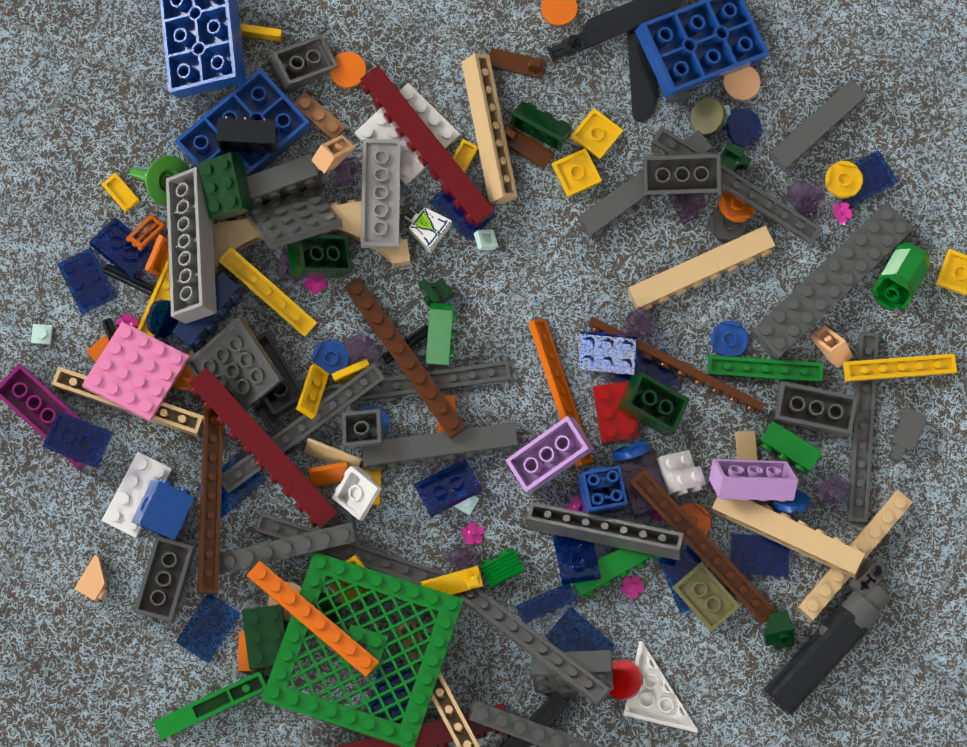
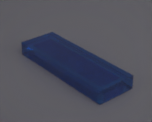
(546, 603)

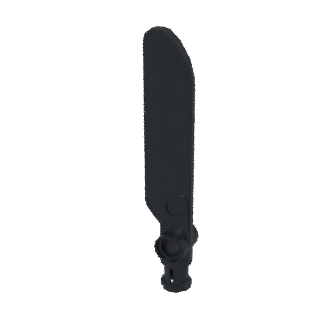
(613, 24)
(642, 80)

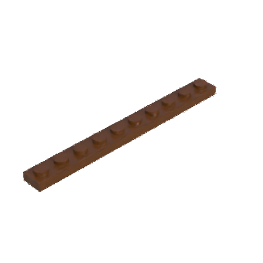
(405, 358)
(684, 370)
(210, 504)
(702, 545)

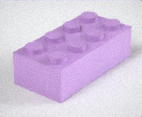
(549, 454)
(753, 480)

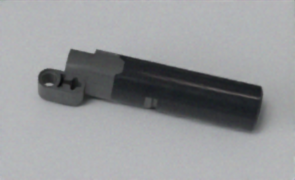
(831, 640)

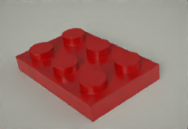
(612, 422)

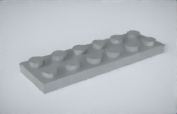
(380, 193)

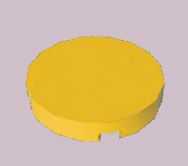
(843, 179)

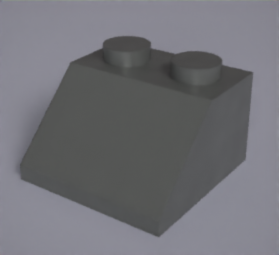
(362, 428)

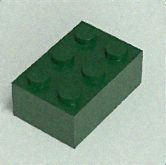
(225, 186)
(320, 257)
(653, 404)
(263, 635)

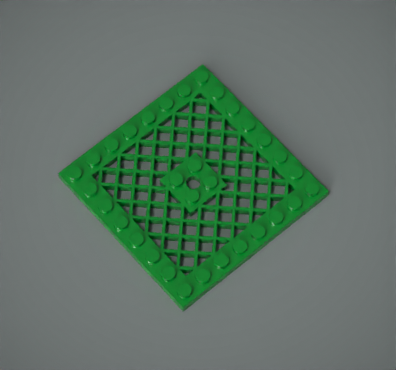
(351, 718)

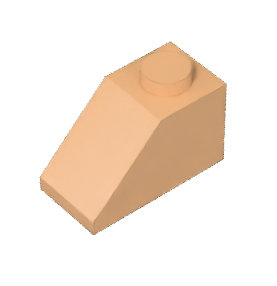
(332, 153)
(832, 346)
(93, 580)

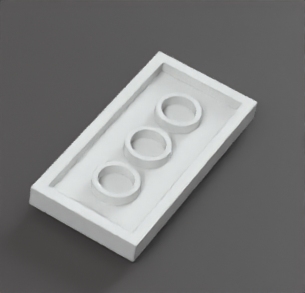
(131, 492)

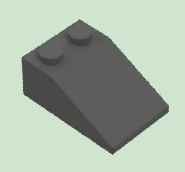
(302, 63)

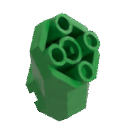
(901, 276)

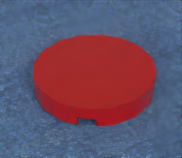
(627, 680)

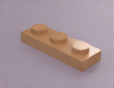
(319, 116)

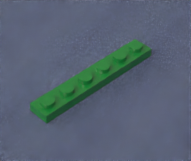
(765, 369)

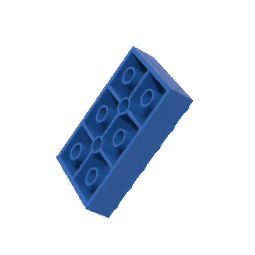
(701, 44)
(202, 45)
(253, 99)

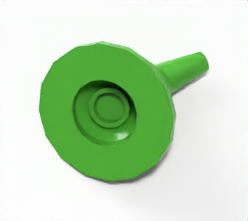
(156, 176)

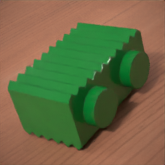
(501, 568)

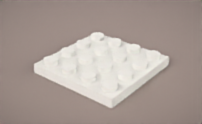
(378, 128)

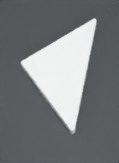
(656, 698)

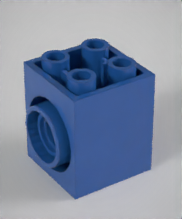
(601, 490)
(163, 509)

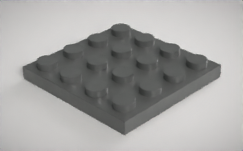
(293, 218)
(238, 363)

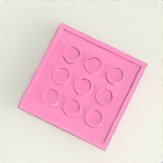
(136, 371)

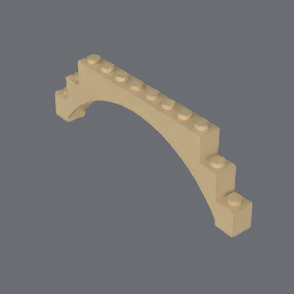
(242, 234)

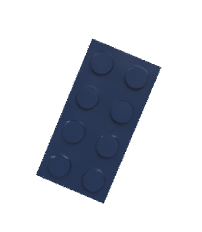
(196, 332)

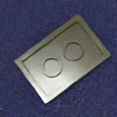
(706, 597)

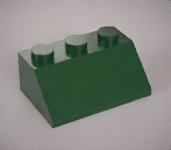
(541, 125)

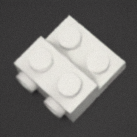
(680, 473)
(356, 492)

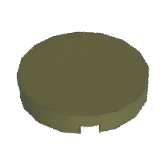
(708, 116)

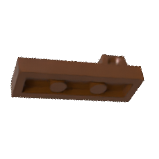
(517, 63)
(527, 147)

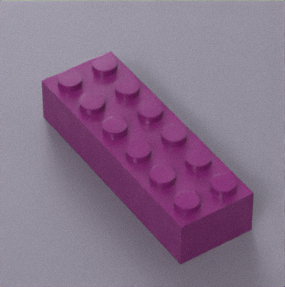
(33, 402)

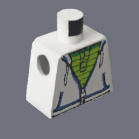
(428, 227)

